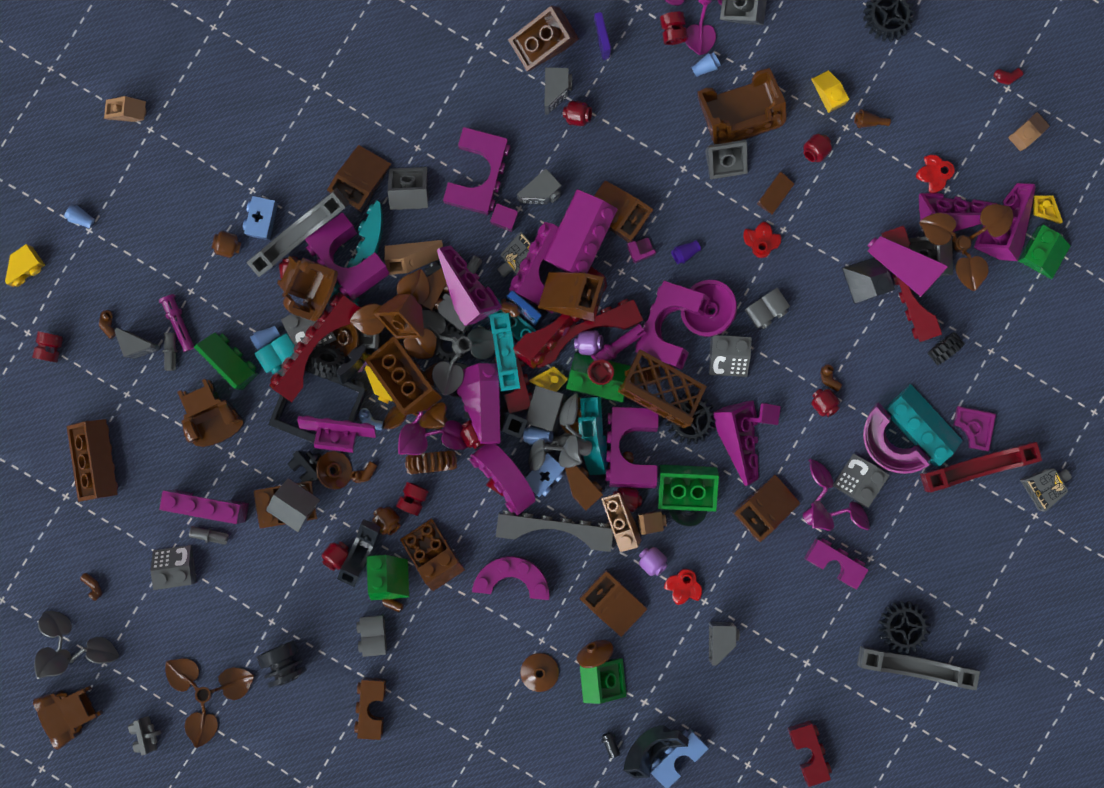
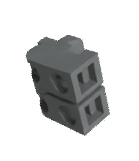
(448, 312)

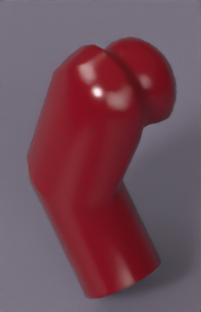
(1006, 77)

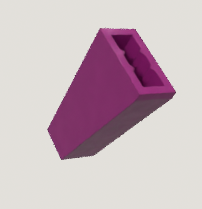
(909, 266)

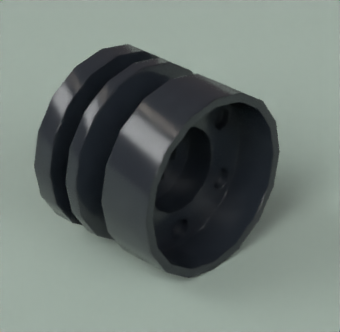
(281, 664)

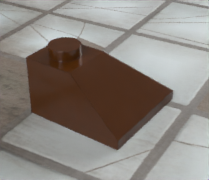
(402, 317)

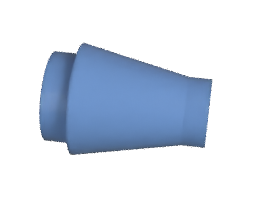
(706, 64)
(79, 216)
(264, 337)
(533, 434)

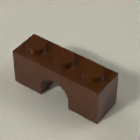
(368, 725)

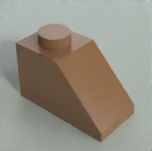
(125, 109)
(1029, 132)
(651, 522)

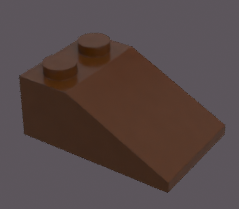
(543, 38)

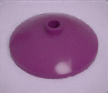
(725, 306)

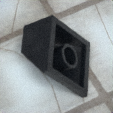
(867, 279)

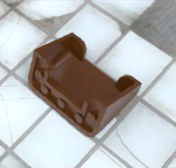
(744, 110)

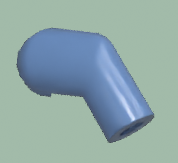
(366, 417)

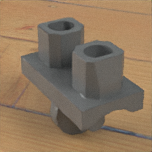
(145, 734)

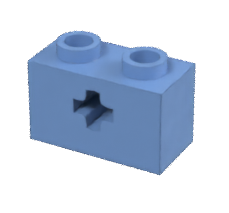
(262, 228)
(556, 473)

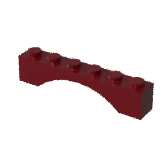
(621, 317)
(925, 323)
(537, 344)
(289, 379)
(980, 466)

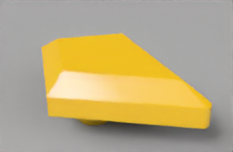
(1046, 208)
(550, 379)

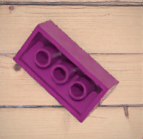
(580, 233)

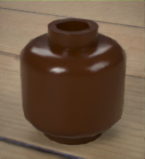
(225, 244)
(387, 520)

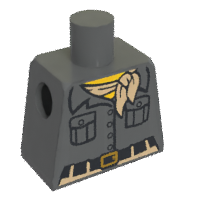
(514, 255)
(1046, 487)

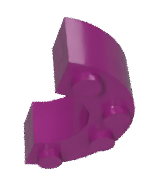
(885, 453)
(506, 475)
(512, 567)

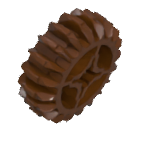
(431, 462)

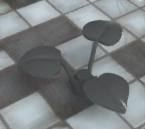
(479, 341)
(574, 445)
(52, 662)

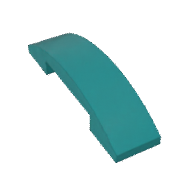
(504, 351)

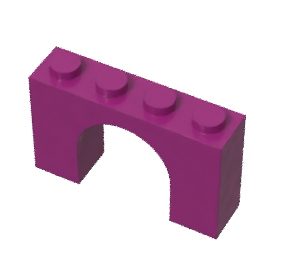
(479, 198)
(352, 280)
(527, 281)
(669, 299)
(621, 471)
(188, 504)

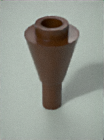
(867, 119)

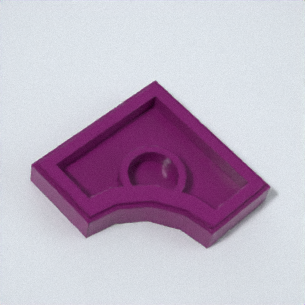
(977, 426)

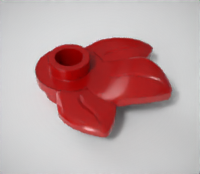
(932, 173)
(761, 237)
(683, 589)

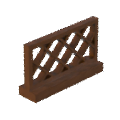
(657, 404)

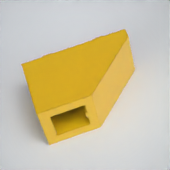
(22, 265)

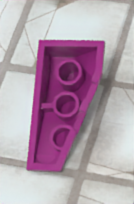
(964, 213)
(1011, 243)
(481, 400)
(738, 438)

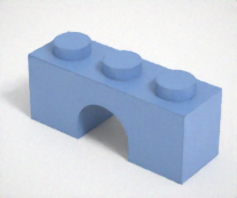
(663, 767)

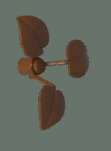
(969, 270)
(416, 285)
(432, 418)
(233, 681)

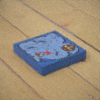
(527, 312)

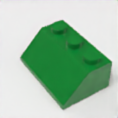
(227, 360)
(580, 382)
(688, 487)

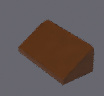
(775, 193)

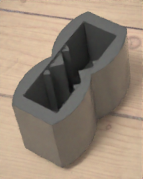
(767, 308)
(373, 635)

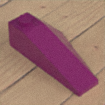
(468, 295)

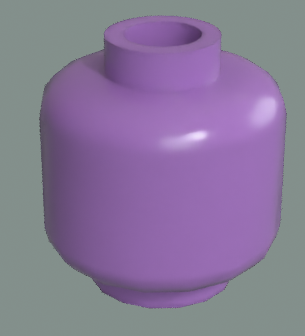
(589, 342)
(653, 561)

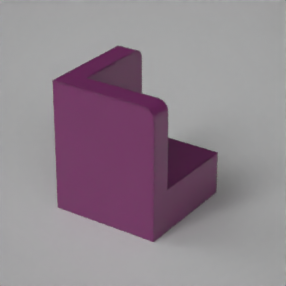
(503, 217)
(640, 250)
(768, 414)

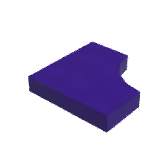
(603, 39)

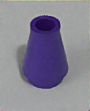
(684, 252)

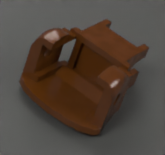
(310, 282)
(208, 417)
(64, 715)

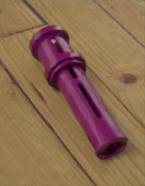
(187, 344)
(609, 351)

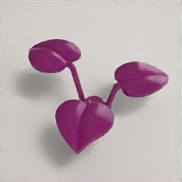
(700, 37)
(414, 442)
(818, 515)

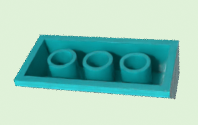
(923, 425)

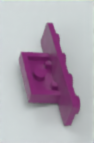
(336, 434)

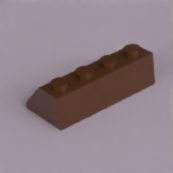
(402, 378)
(92, 460)

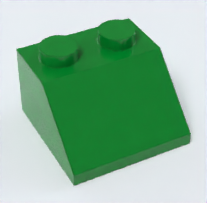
(1045, 251)
(387, 577)
(603, 682)

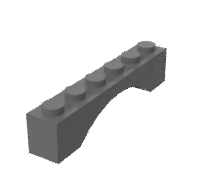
(297, 232)
(513, 526)
(918, 667)

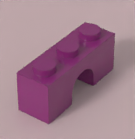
(851, 571)

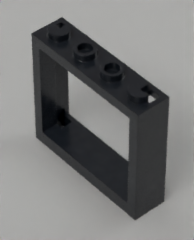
(281, 403)

